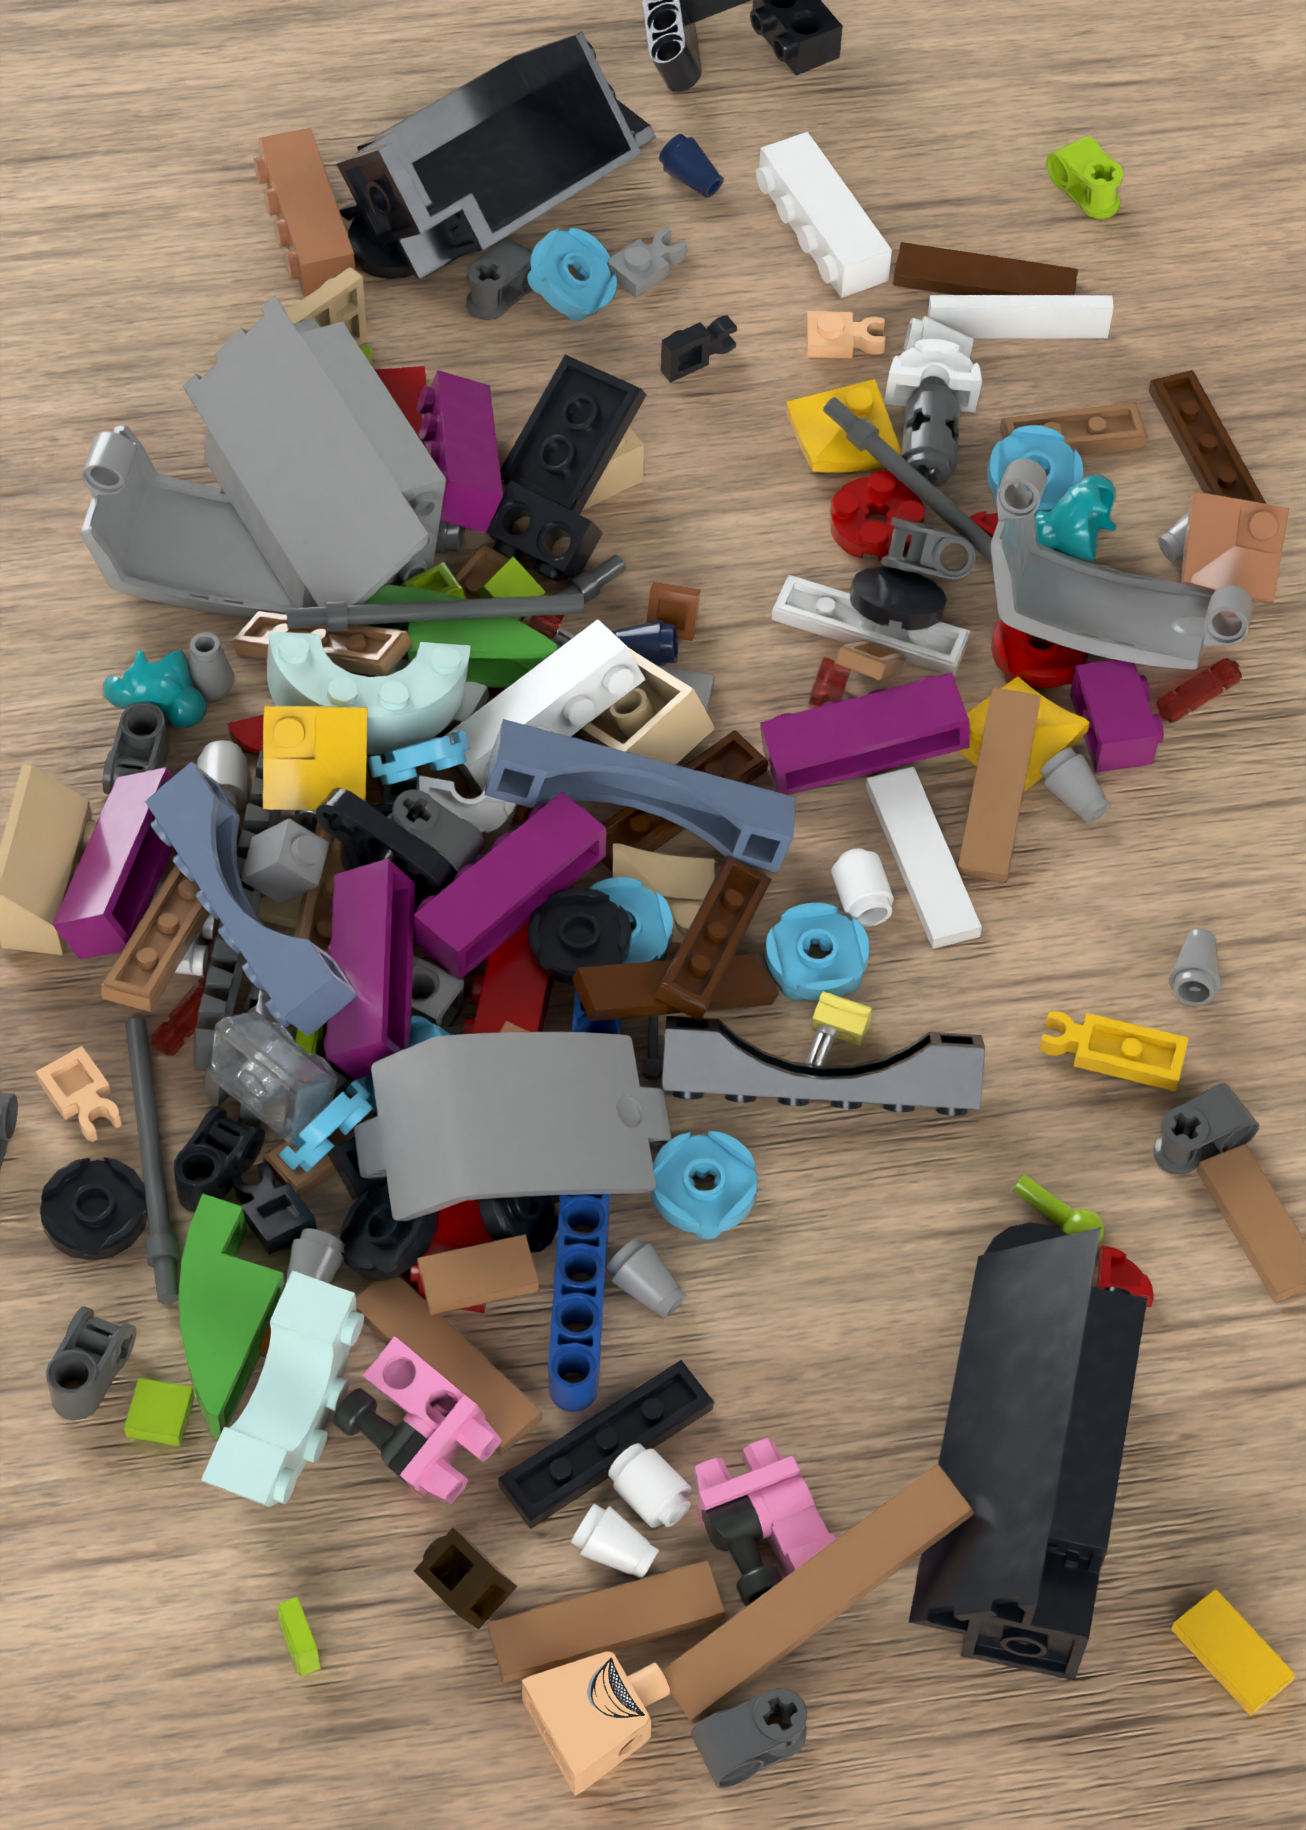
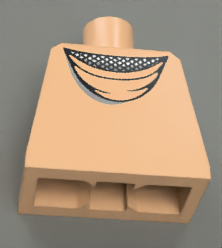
(592, 1714)

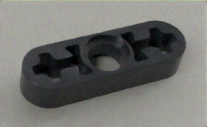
(379, 838)

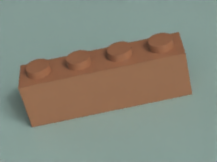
(305, 208)

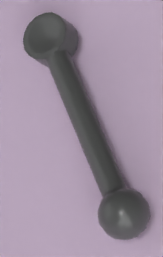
(652, 1066)

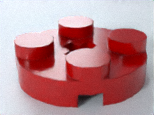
(867, 496)
(1036, 667)

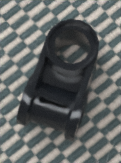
(217, 1151)

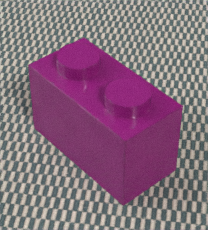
(1119, 714)

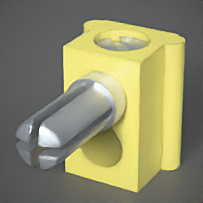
(838, 1019)

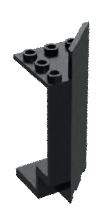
(491, 155)
(1034, 1454)

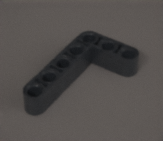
(674, 37)

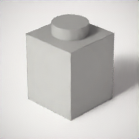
(284, 861)

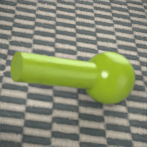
(1069, 1220)

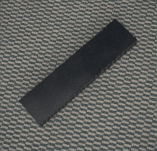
(587, 1452)

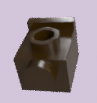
(483, 1584)

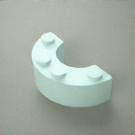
(401, 706)
(293, 1395)

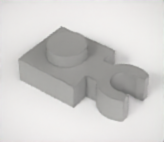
(643, 265)

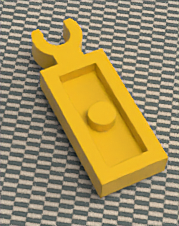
(1118, 1049)

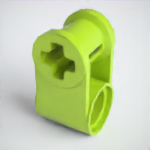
(1087, 176)

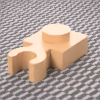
(837, 335)
(79, 1087)

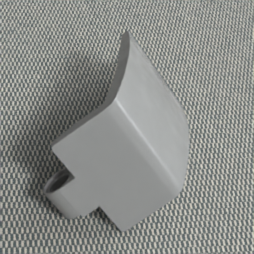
(171, 536)
(1096, 605)
(510, 1120)

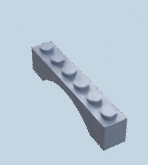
(732, 816)
(203, 829)

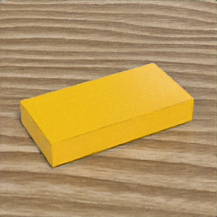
(1233, 1652)

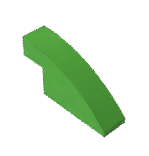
(499, 649)
(222, 1309)

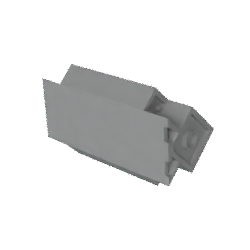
(318, 460)

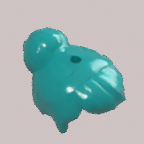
(1078, 518)
(162, 684)

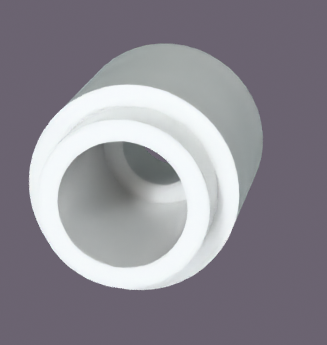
(228, 767)
(863, 887)
(650, 1486)

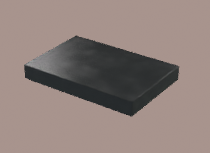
(572, 433)

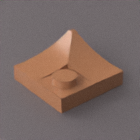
(1233, 545)

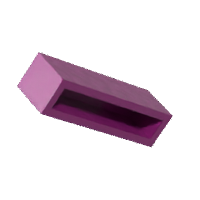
(463, 444)
(865, 734)
(116, 870)
(507, 884)
(375, 953)

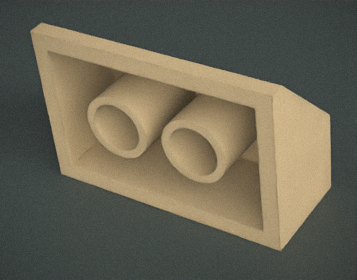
(38, 859)

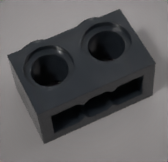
(799, 31)
(546, 526)

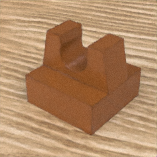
(675, 606)

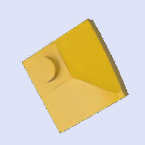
(825, 441)
(1054, 731)
(312, 753)

